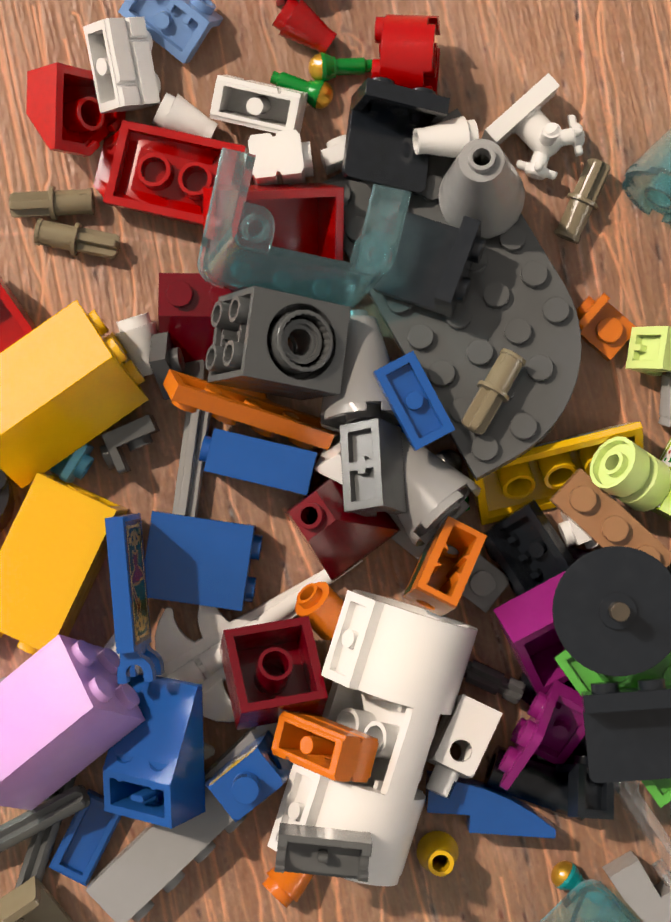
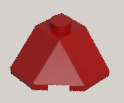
(66, 109)

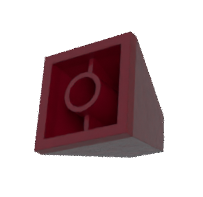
(336, 536)

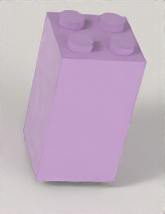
(59, 718)

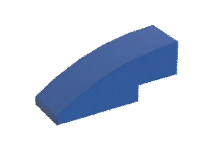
(489, 810)

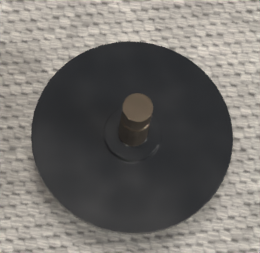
(615, 611)

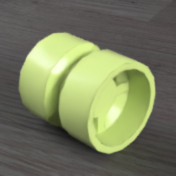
(630, 474)

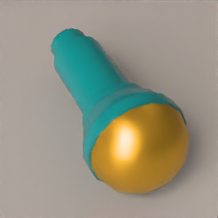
(566, 876)

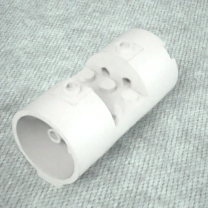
(391, 680)

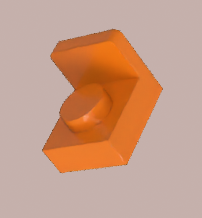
(603, 326)

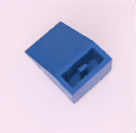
(160, 764)

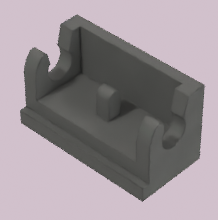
(372, 468)
(323, 851)

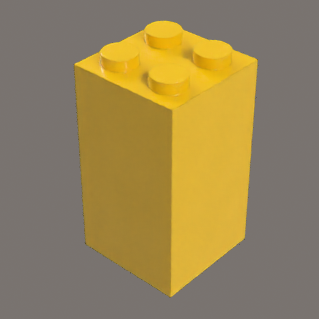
(62, 391)
(51, 560)

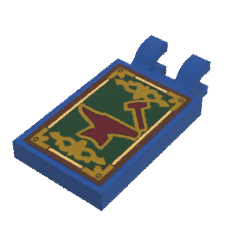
(130, 599)

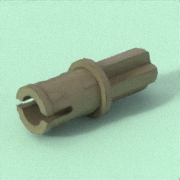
(583, 200)
(52, 203)
(76, 239)
(493, 391)

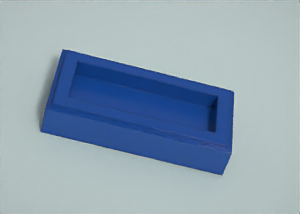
(85, 840)

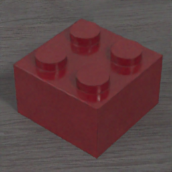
(272, 671)

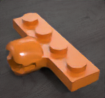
(248, 407)

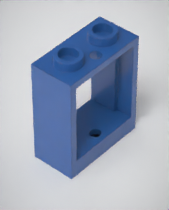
(258, 461)

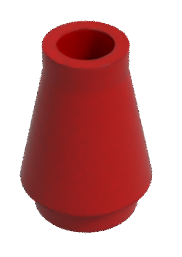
(303, 26)

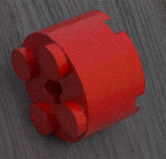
(408, 50)

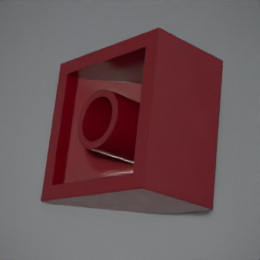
(186, 312)

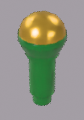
(325, 67)
(319, 91)

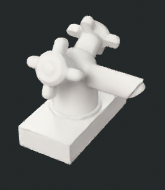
(536, 129)

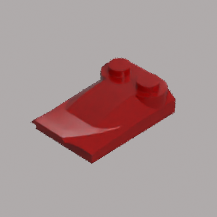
(158, 171)

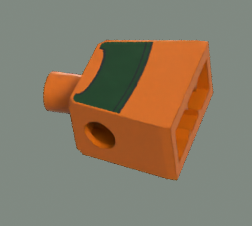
(443, 576)

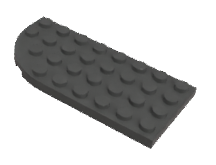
(511, 304)

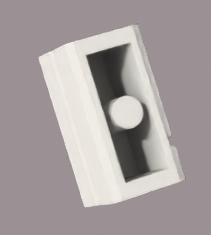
(122, 64)
(257, 104)
(280, 158)

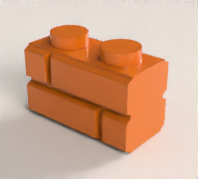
(324, 746)

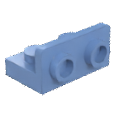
(175, 24)

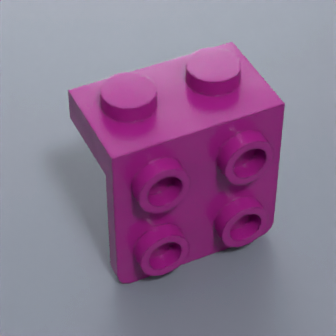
(550, 732)

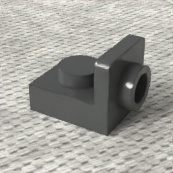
(165, 357)
(134, 435)

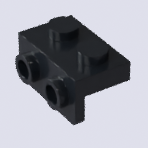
(527, 548)

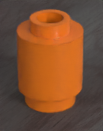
(321, 606)

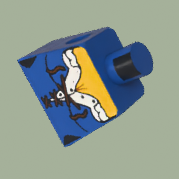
(249, 777)

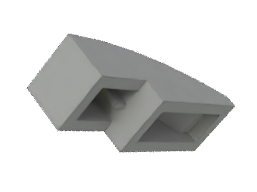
(647, 900)

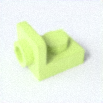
(650, 350)

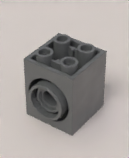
(278, 343)

